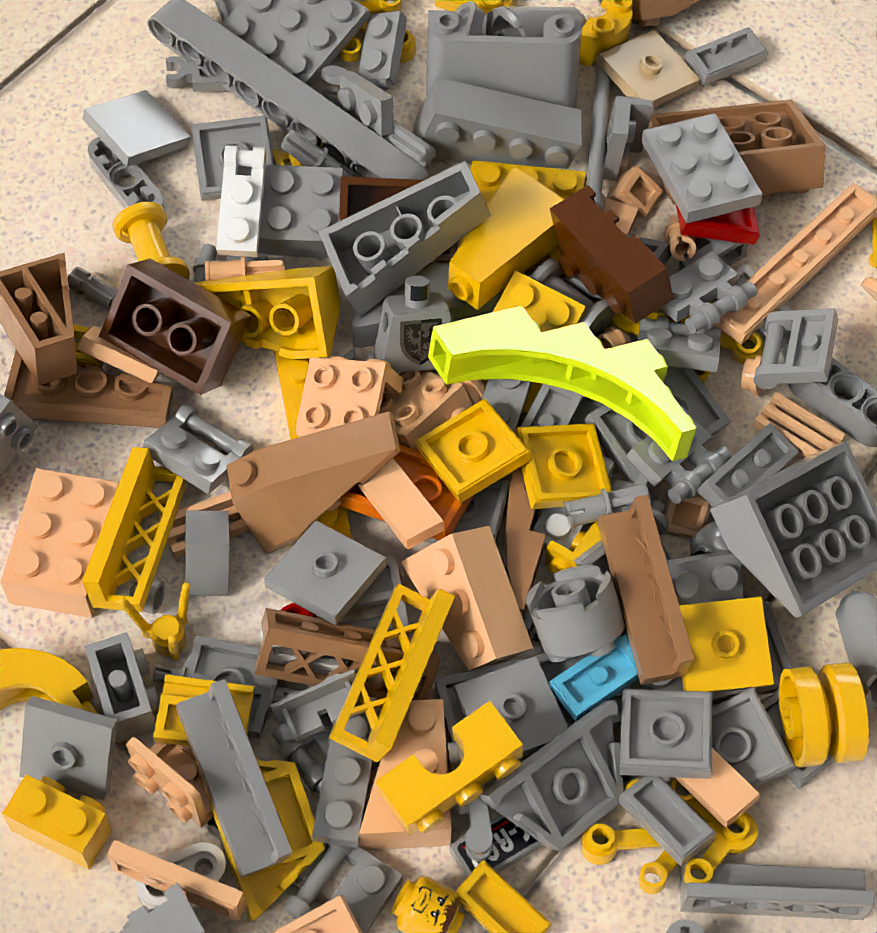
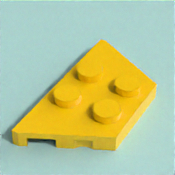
(297, 822)

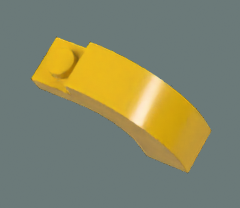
(41, 675)

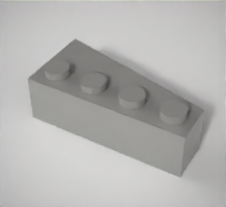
(402, 234)

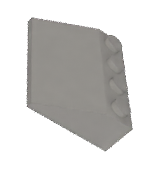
(805, 529)

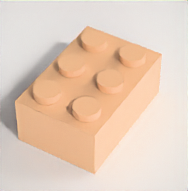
(57, 542)

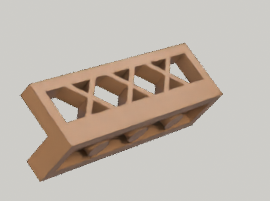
(646, 593)
(324, 638)

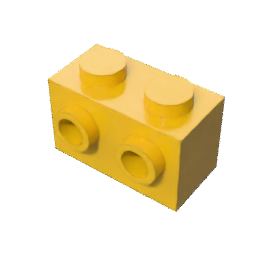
(57, 820)

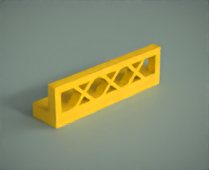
(120, 528)
(405, 682)

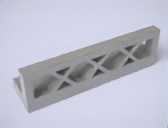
(233, 780)
(778, 892)

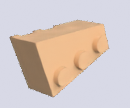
(425, 737)

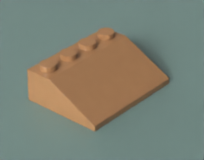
(772, 141)

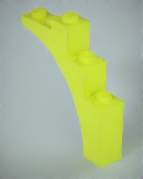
(570, 358)

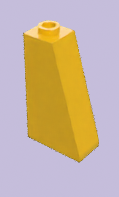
(507, 241)

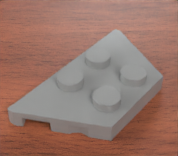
(565, 782)

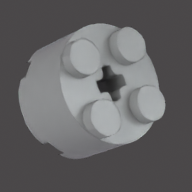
(576, 613)

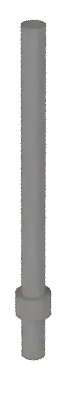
(598, 135)

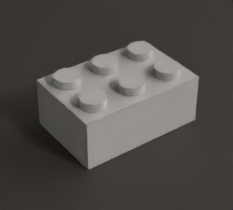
(296, 207)

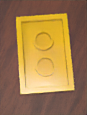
(544, 306)

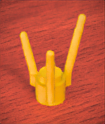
(166, 631)

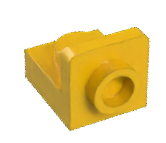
(561, 558)

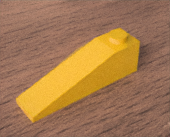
(289, 309)

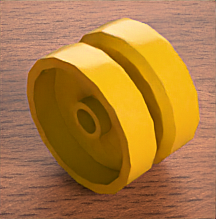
(823, 714)

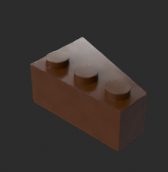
(606, 259)

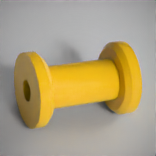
(142, 227)

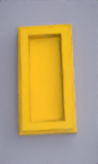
(498, 904)

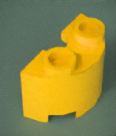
(606, 30)

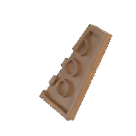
(90, 397)

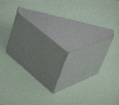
(207, 553)

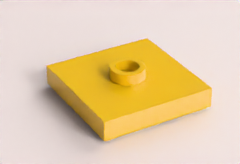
(473, 450)
(564, 464)
(727, 645)

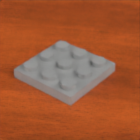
(298, 33)

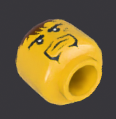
(427, 907)

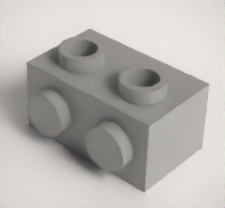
(121, 686)

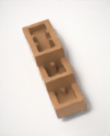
(521, 545)

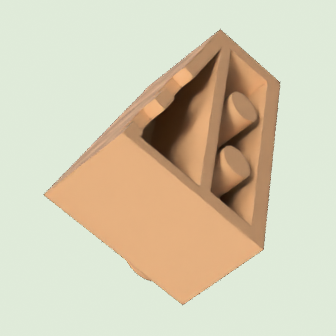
(484, 615)

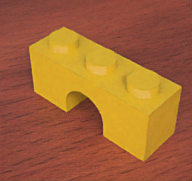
(422, 797)

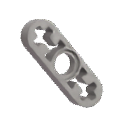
(125, 195)

